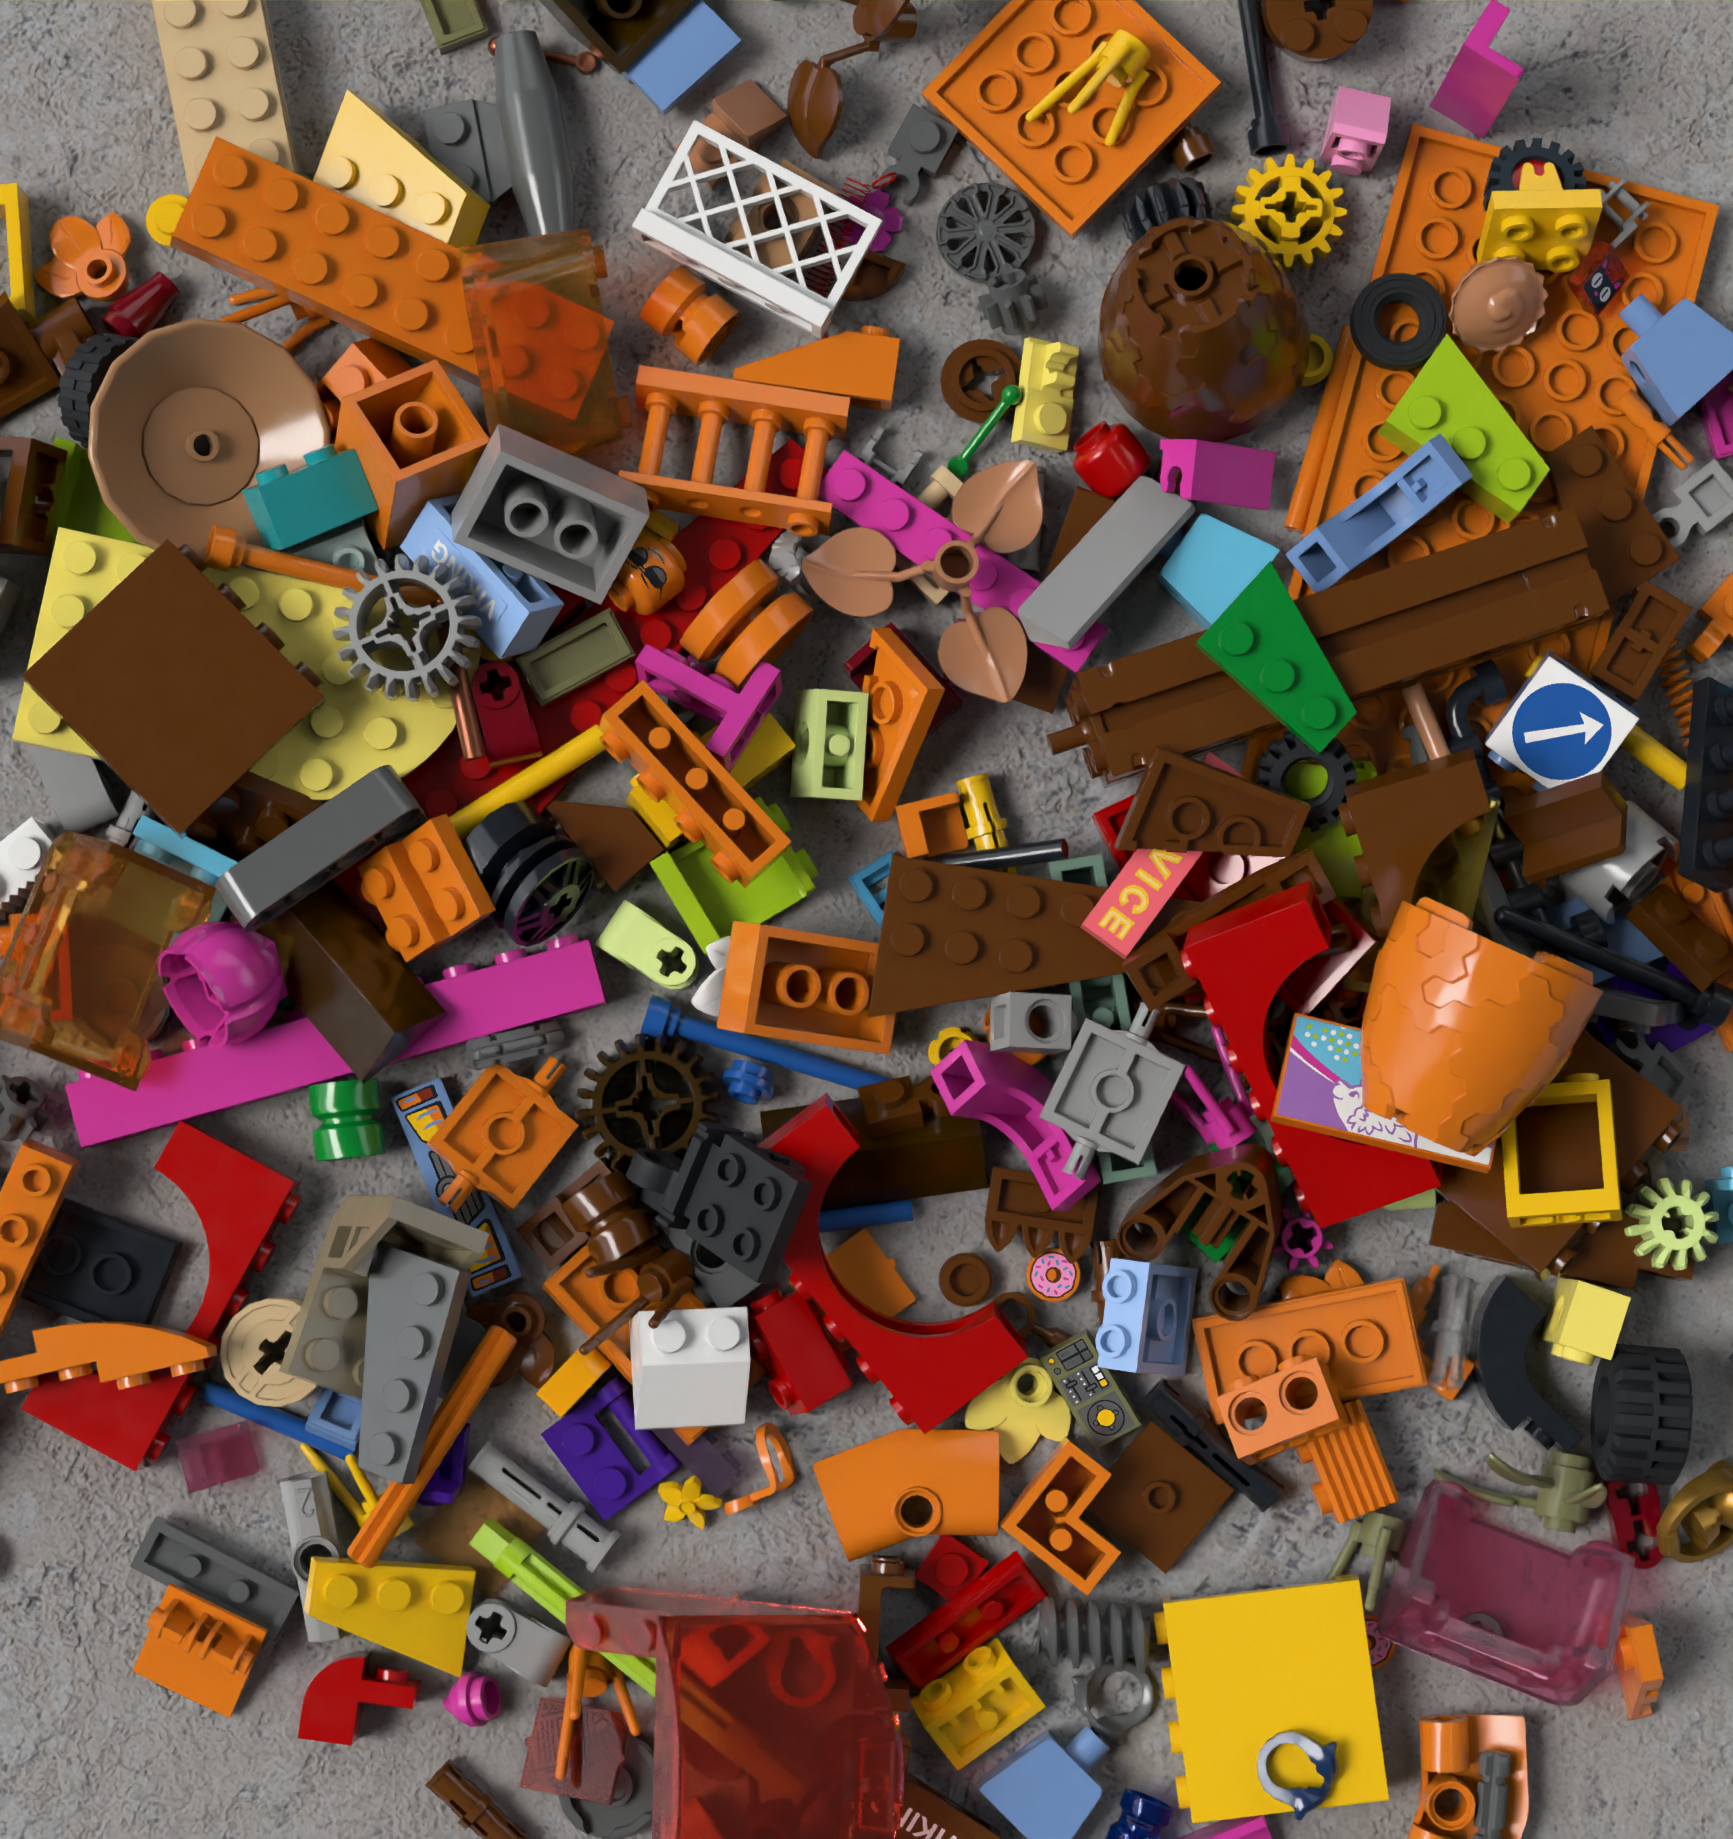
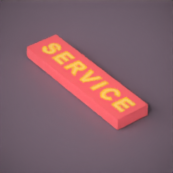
(1141, 890)

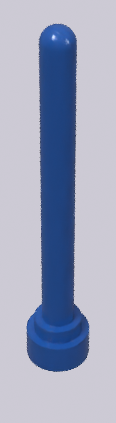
(667, 1020)

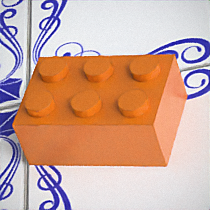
(802, 988)

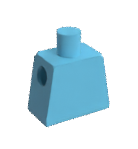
(1211, 567)

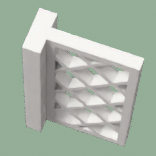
(732, 268)

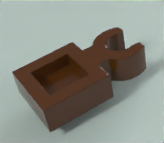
(899, 1105)

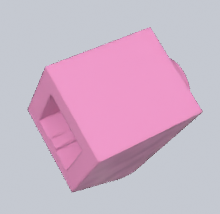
(1355, 131)

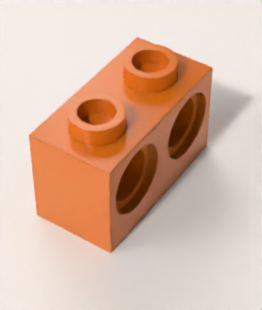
(1285, 1424)

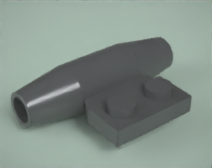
(512, 143)

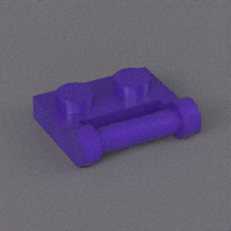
(596, 1458)

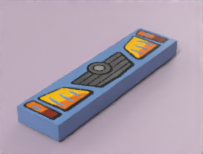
(421, 1114)

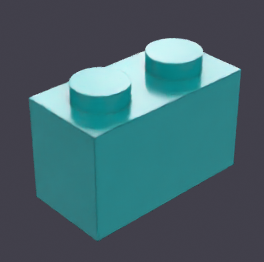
(309, 498)

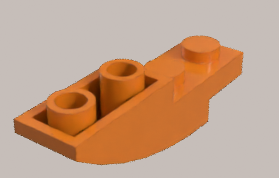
(119, 1348)

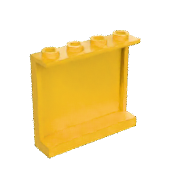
(1264, 1668)

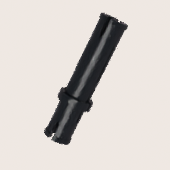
(1211, 1444)

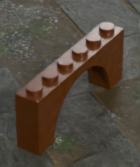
(1403, 821)

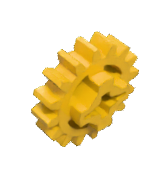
(1309, 211)

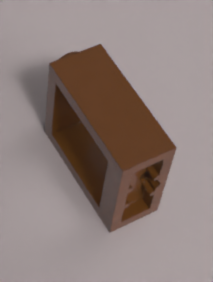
(33, 471)

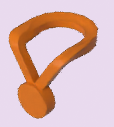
(773, 1433)

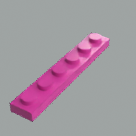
(920, 532)

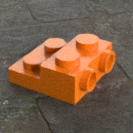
(425, 889)

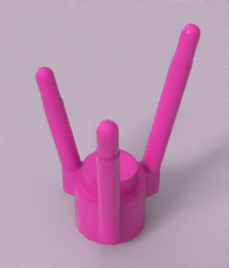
(1225, 1121)

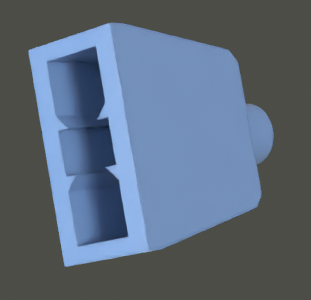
(1675, 355)
(1047, 1785)

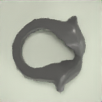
(1114, 1725)

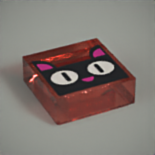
(1598, 278)

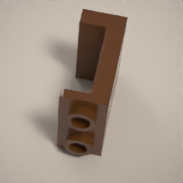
(873, 1578)

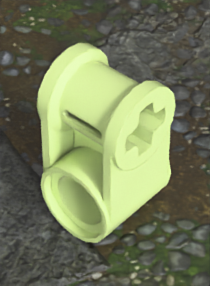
(642, 943)

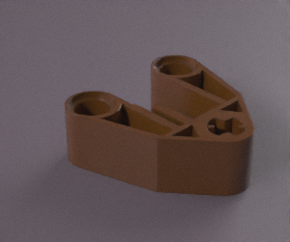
(1219, 1175)

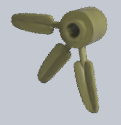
(1563, 1494)

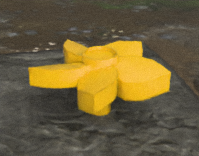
(687, 1501)

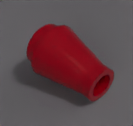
(141, 308)

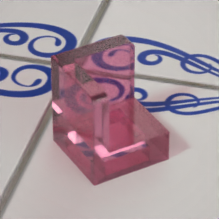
(217, 1456)

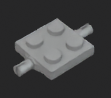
(1111, 1091)

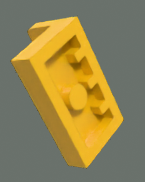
(976, 1704)

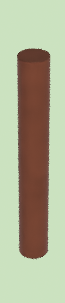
(463, 703)

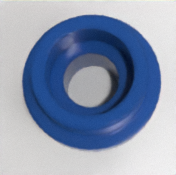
(748, 1082)

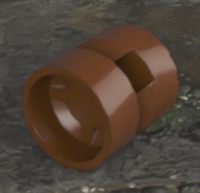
(608, 1215)

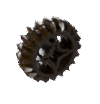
(643, 1059)

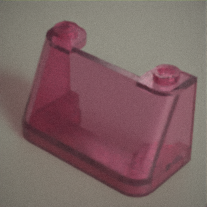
(1553, 1607)

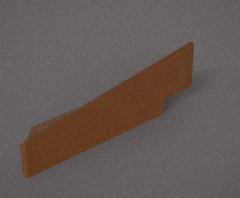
(1601, 1258)

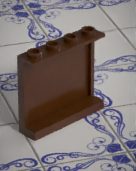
(175, 686)
(1563, 1153)

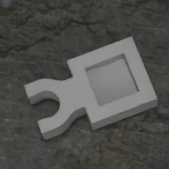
(1700, 503)

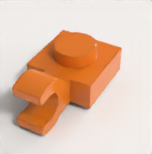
(1719, 617)

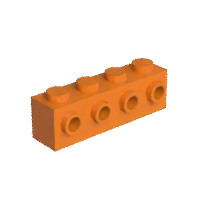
(693, 784)

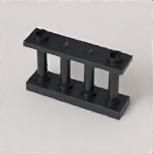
(1708, 794)

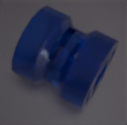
(1144, 1809)

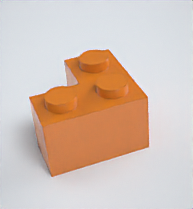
(1049, 1521)

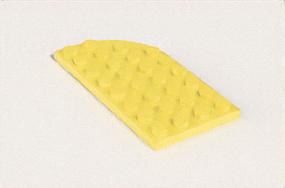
(332, 743)

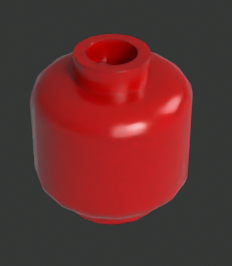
(1110, 459)

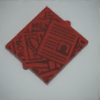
(594, 1753)

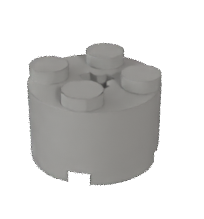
(1628, 877)

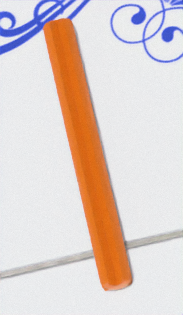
(442, 1433)

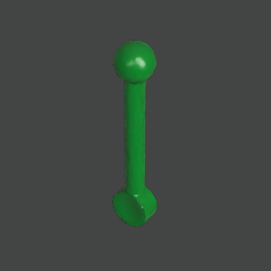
(959, 463)

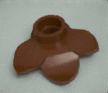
(534, 1351)

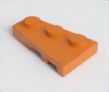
(898, 717)

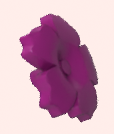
(876, 205)

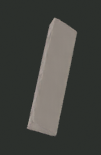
(1103, 564)

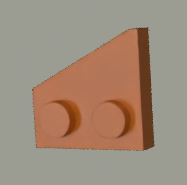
(1638, 1666)

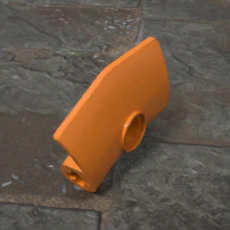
(873, 1480)
(1451, 1760)

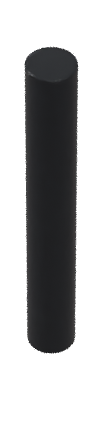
(1009, 855)

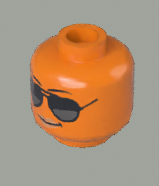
(649, 576)

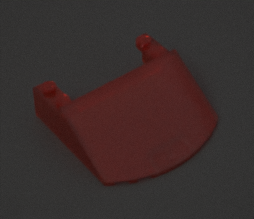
(761, 1715)

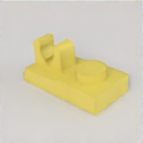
(1047, 399)

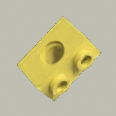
(1583, 1321)

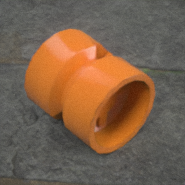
(690, 315)

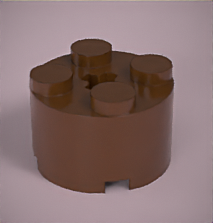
(1315, 40)

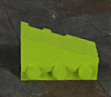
(1458, 404)

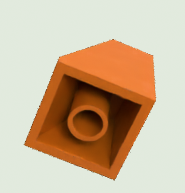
(412, 445)

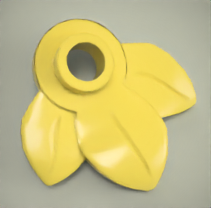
(1018, 1415)

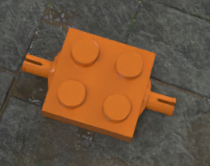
(502, 1135)

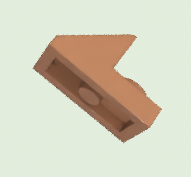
(743, 116)

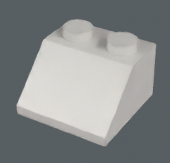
(690, 1368)

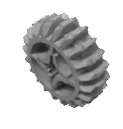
(429, 620)

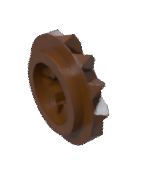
(958, 373)

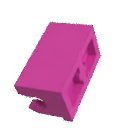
(1218, 472)

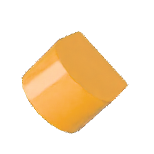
(573, 1380)

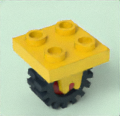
(1538, 208)

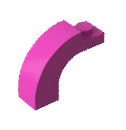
(1011, 1097)

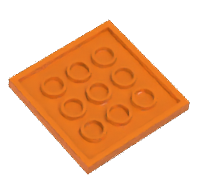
(1063, 155)

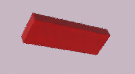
(966, 1621)

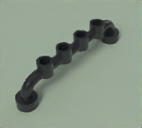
(1505, 846)

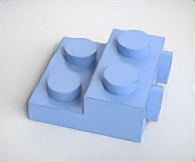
(1146, 1317)

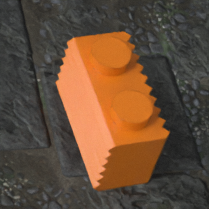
(1349, 1468)

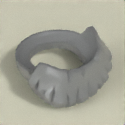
(786, 566)

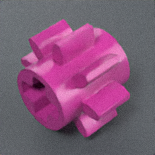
(1313, 1241)

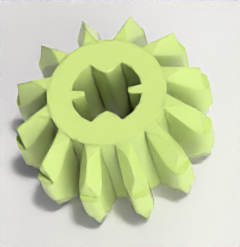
(1678, 1206)

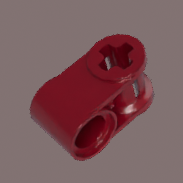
(505, 724)

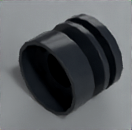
(529, 872)

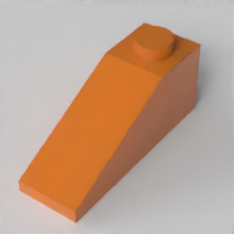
(844, 365)

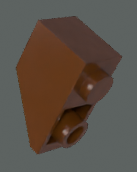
(611, 837)

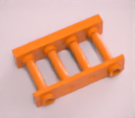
(746, 403)

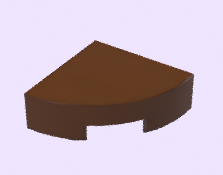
(874, 277)

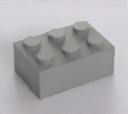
(549, 514)

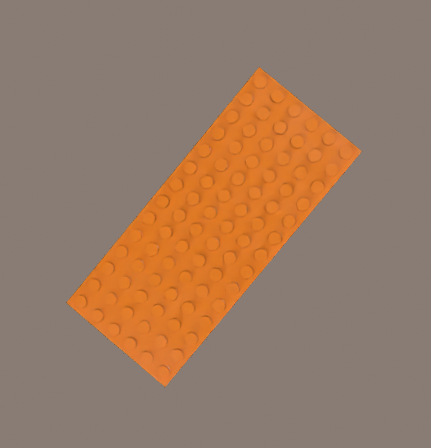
(1548, 384)

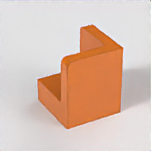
(931, 826)

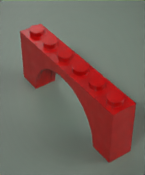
(1241, 966)
(239, 1210)
(924, 1365)

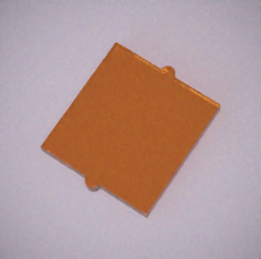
(457, 1523)

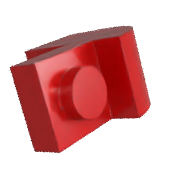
(337, 1696)

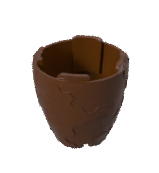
(1209, 356)

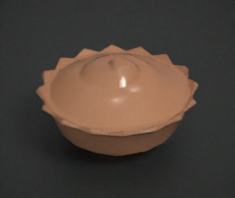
(1497, 303)

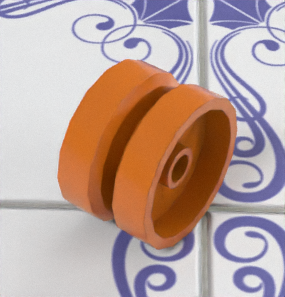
(739, 620)

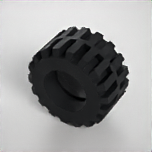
(1641, 1415)

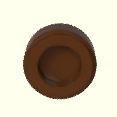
(965, 1279)

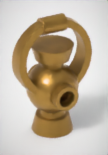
(1704, 1513)

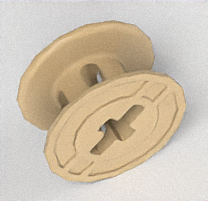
(245, 1350)

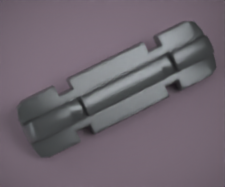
(514, 1044)
(1492, 1794)

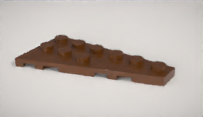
(987, 933)

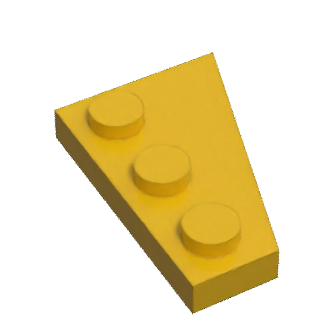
(397, 1605)

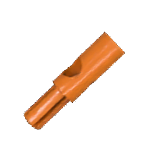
(1641, 416)

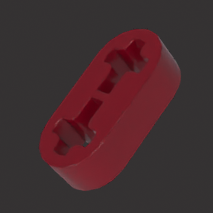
(1622, 1520)

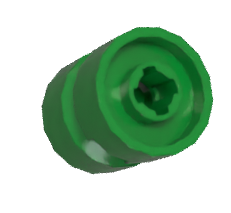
(346, 1120)

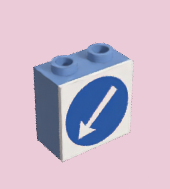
(1559, 725)

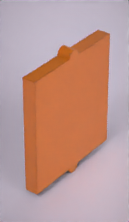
(867, 1276)

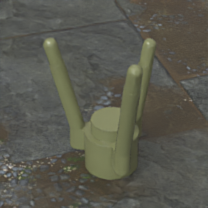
(1381, 1539)

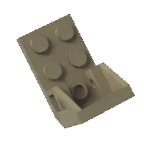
(332, 1321)

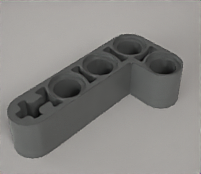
(320, 847)

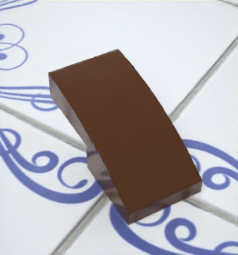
(550, 1230)

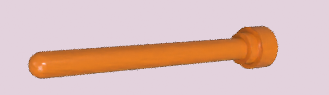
(228, 550)

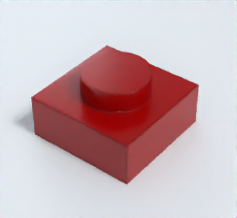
(950, 1566)

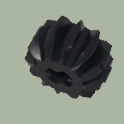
(1164, 202)

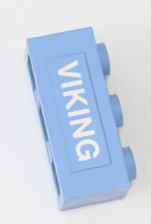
(510, 603)

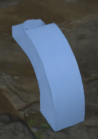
(1380, 515)

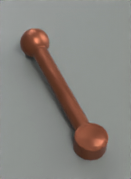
(584, 62)

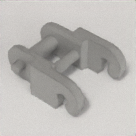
(1626, 227)
(900, 476)

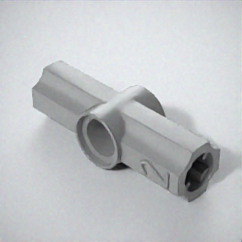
(309, 1522)

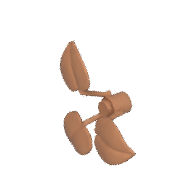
(985, 651)

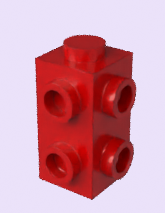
(795, 1352)

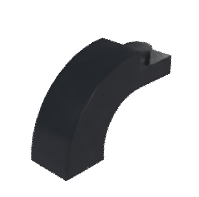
(1500, 1373)

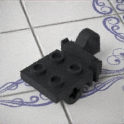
(726, 1196)

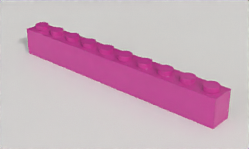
(296, 1055)

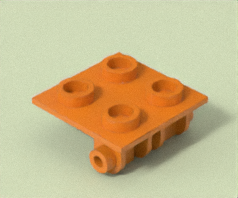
(199, 1650)

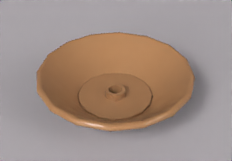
(187, 384)

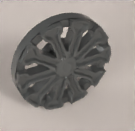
(985, 231)

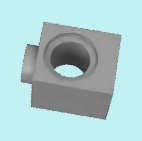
(1011, 1027)

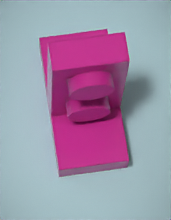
(714, 698)

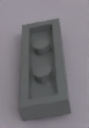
(215, 1575)

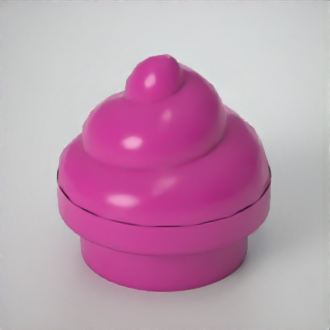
(474, 1699)

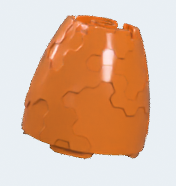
(1464, 1027)

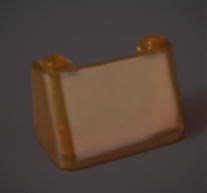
(544, 340)
(92, 955)

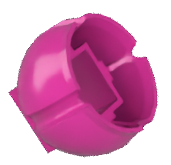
(222, 981)

